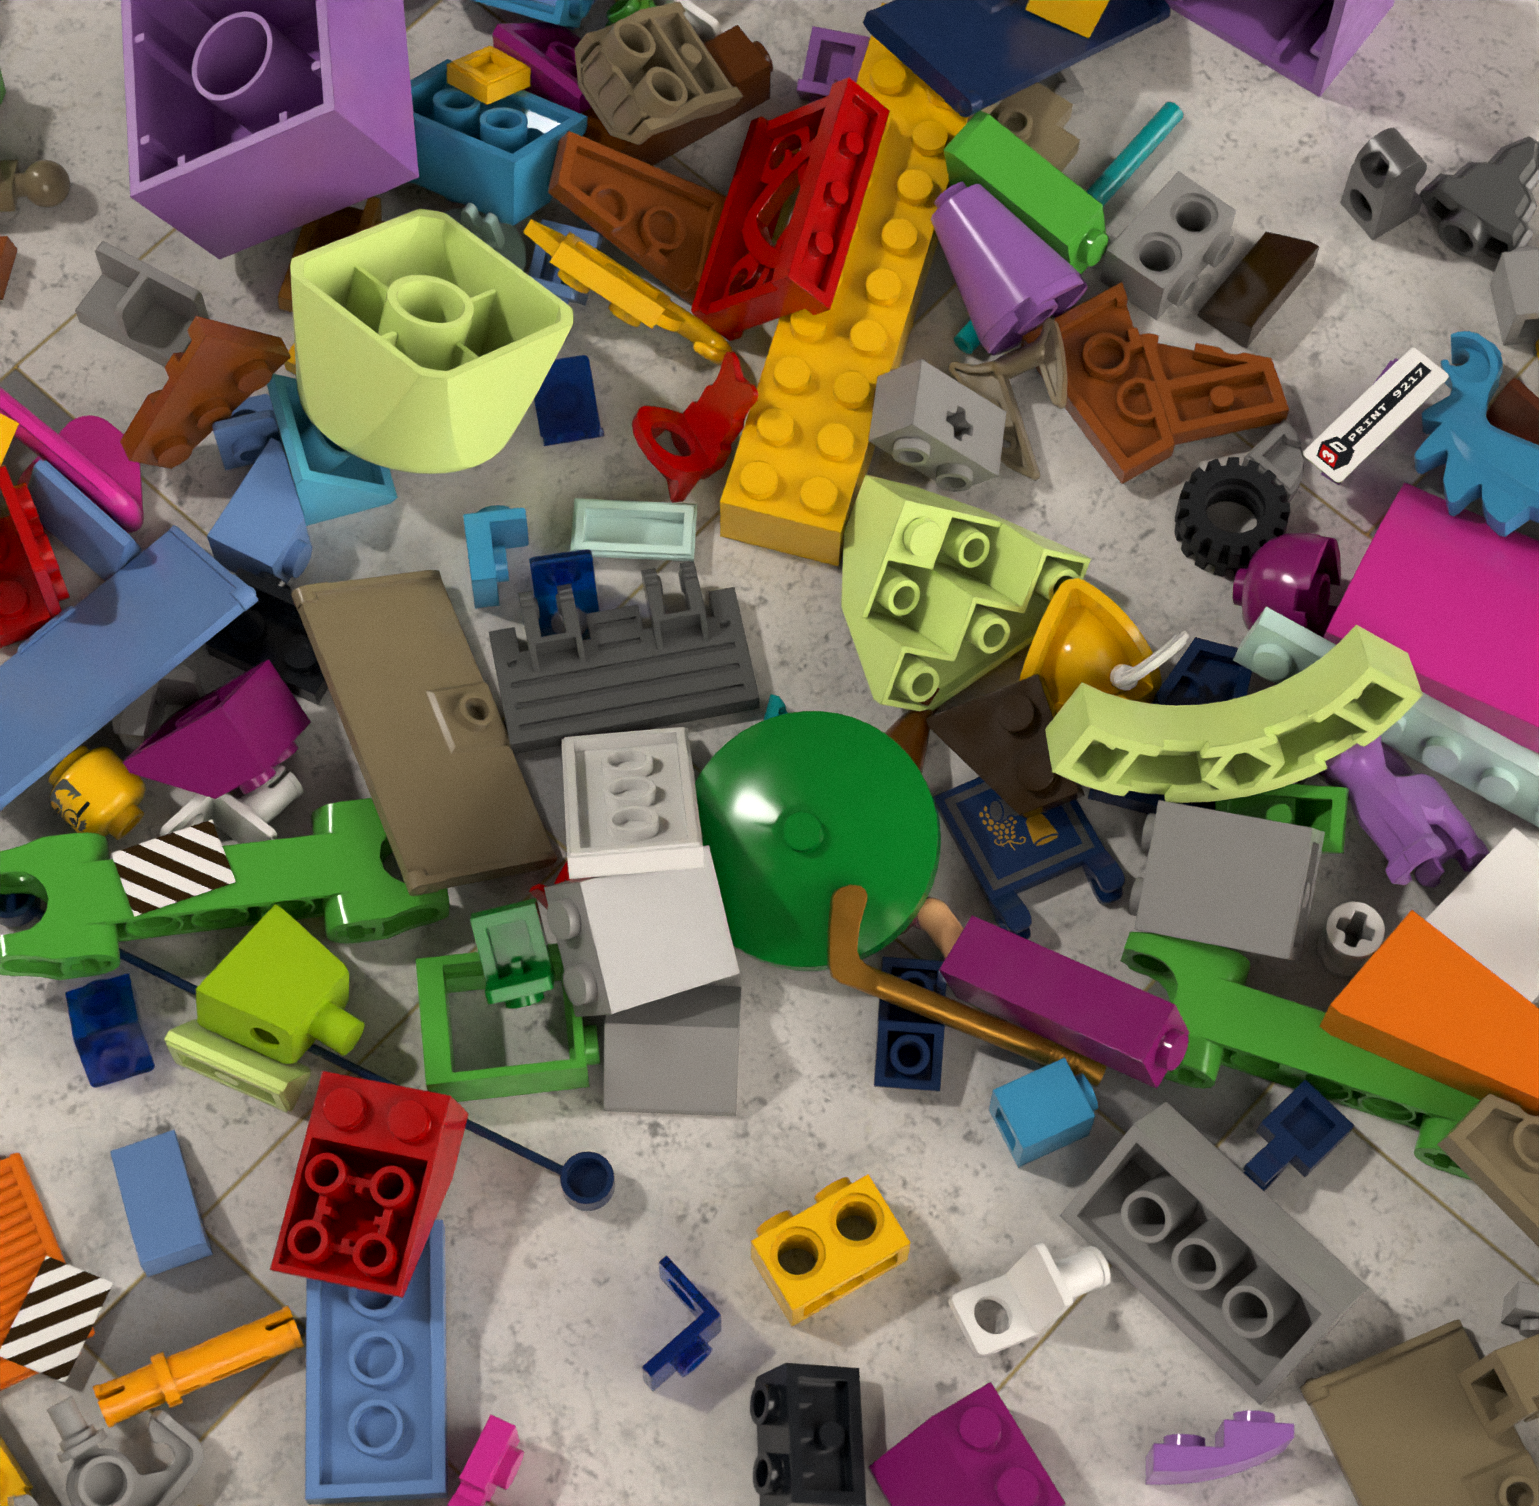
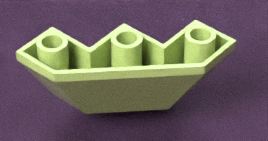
(941, 590)

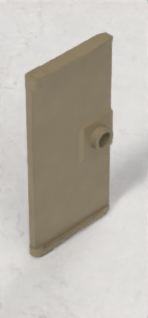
(424, 730)
(1412, 1433)

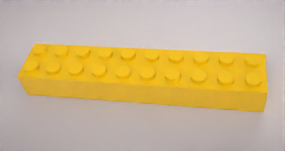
(816, 393)

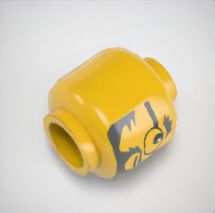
(96, 792)

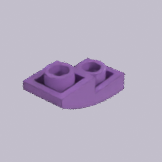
(1239, 1446)

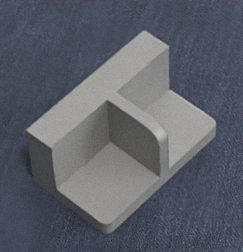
(140, 306)

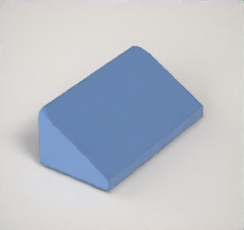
(80, 522)

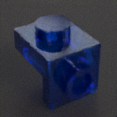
(109, 1030)

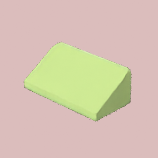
(237, 1065)

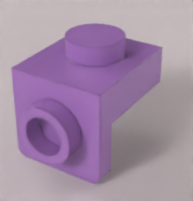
(829, 59)

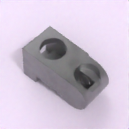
(1387, 177)

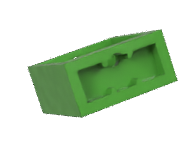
(464, 973)

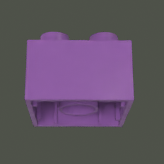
(264, 112)

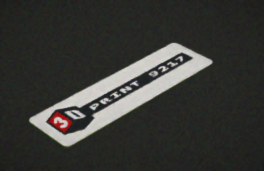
(1375, 415)

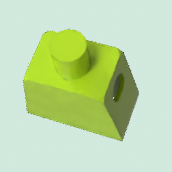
(279, 993)

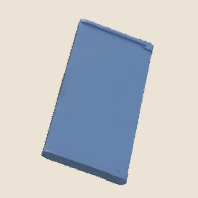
(109, 653)

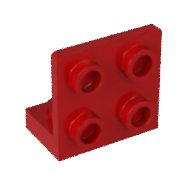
(28, 568)

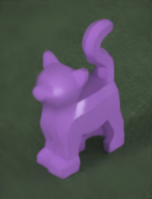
(1404, 814)

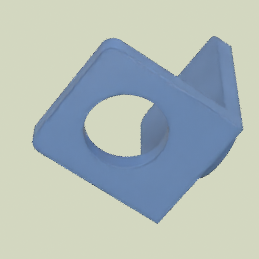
(245, 436)

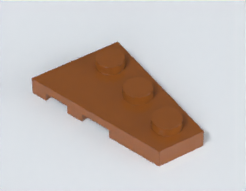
(639, 209)
(1111, 385)
(203, 387)

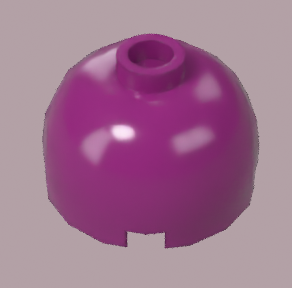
(1292, 579)

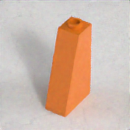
(1441, 1016)

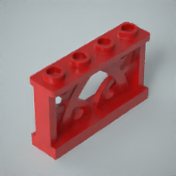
(744, 273)

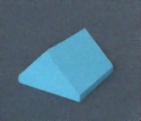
(324, 475)

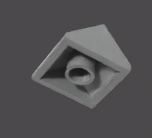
(675, 1054)

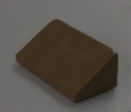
(1259, 286)

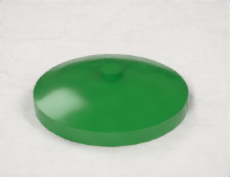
(808, 811)

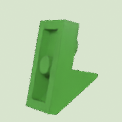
(1299, 805)

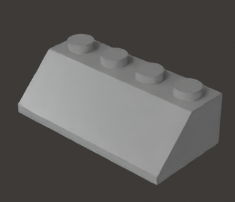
(1212, 1251)

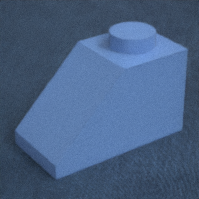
(264, 521)

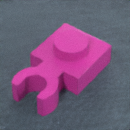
(490, 1465)

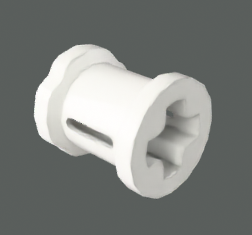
(1353, 919)

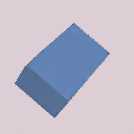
(160, 1203)

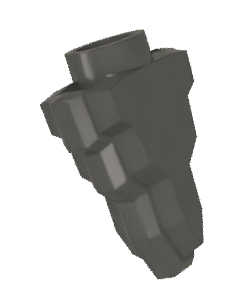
(1487, 202)

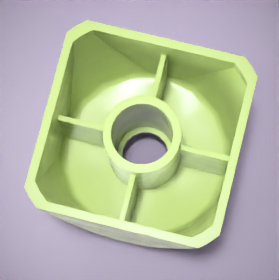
(420, 343)

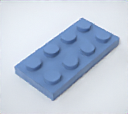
(378, 1388)

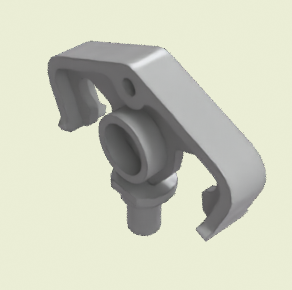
(107, 1475)

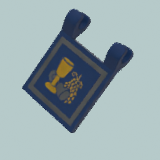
(1019, 853)

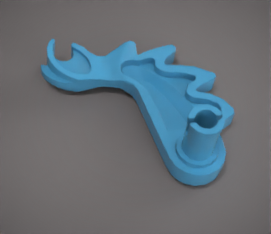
(1477, 455)

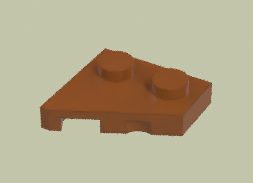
(1212, 390)

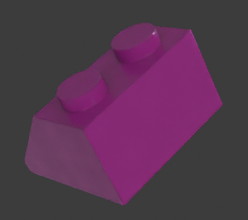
(225, 737)
(966, 1458)

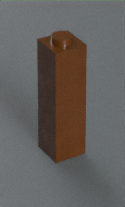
(745, 67)

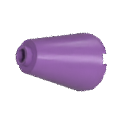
(1001, 267)

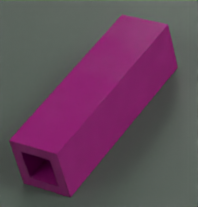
(1066, 1002)

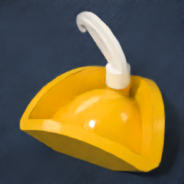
(1094, 643)

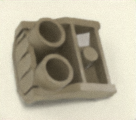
(650, 74)

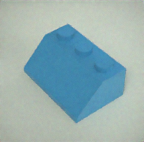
(488, 153)

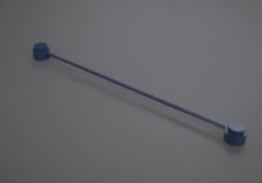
(584, 1178)

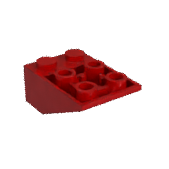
(368, 1183)

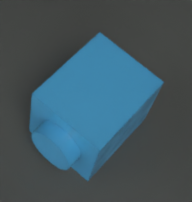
(1043, 1111)

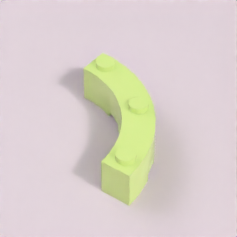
(1236, 743)

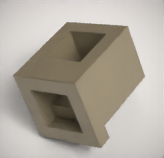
(1505, 1386)

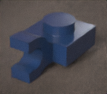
(1298, 1134)

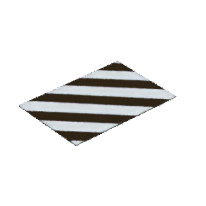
(173, 867)
(55, 1319)

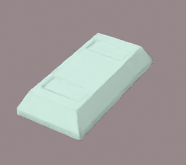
(634, 529)

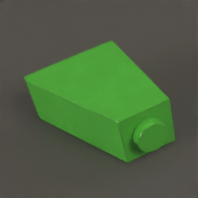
(1029, 188)

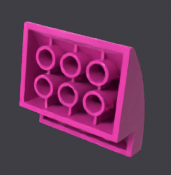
(1457, 606)

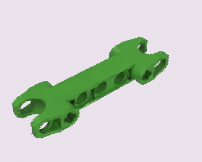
(312, 876)
(1285, 1044)

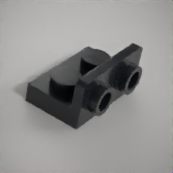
(271, 632)
(809, 1436)

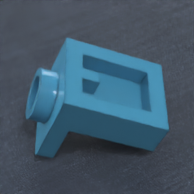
(487, 537)

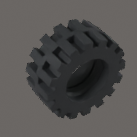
(1229, 484)

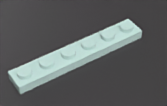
(1426, 732)

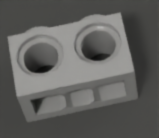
(1160, 241)

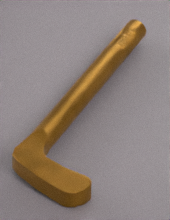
(848, 969)

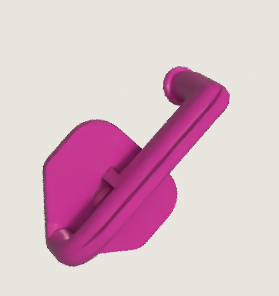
(86, 455)

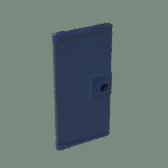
(995, 47)

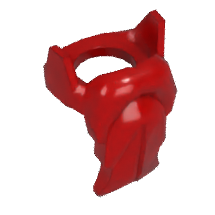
(699, 433)

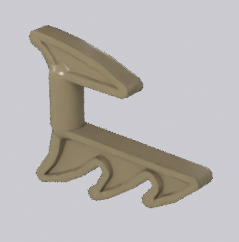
(993, 384)

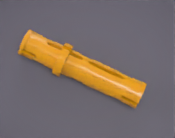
(197, 1367)

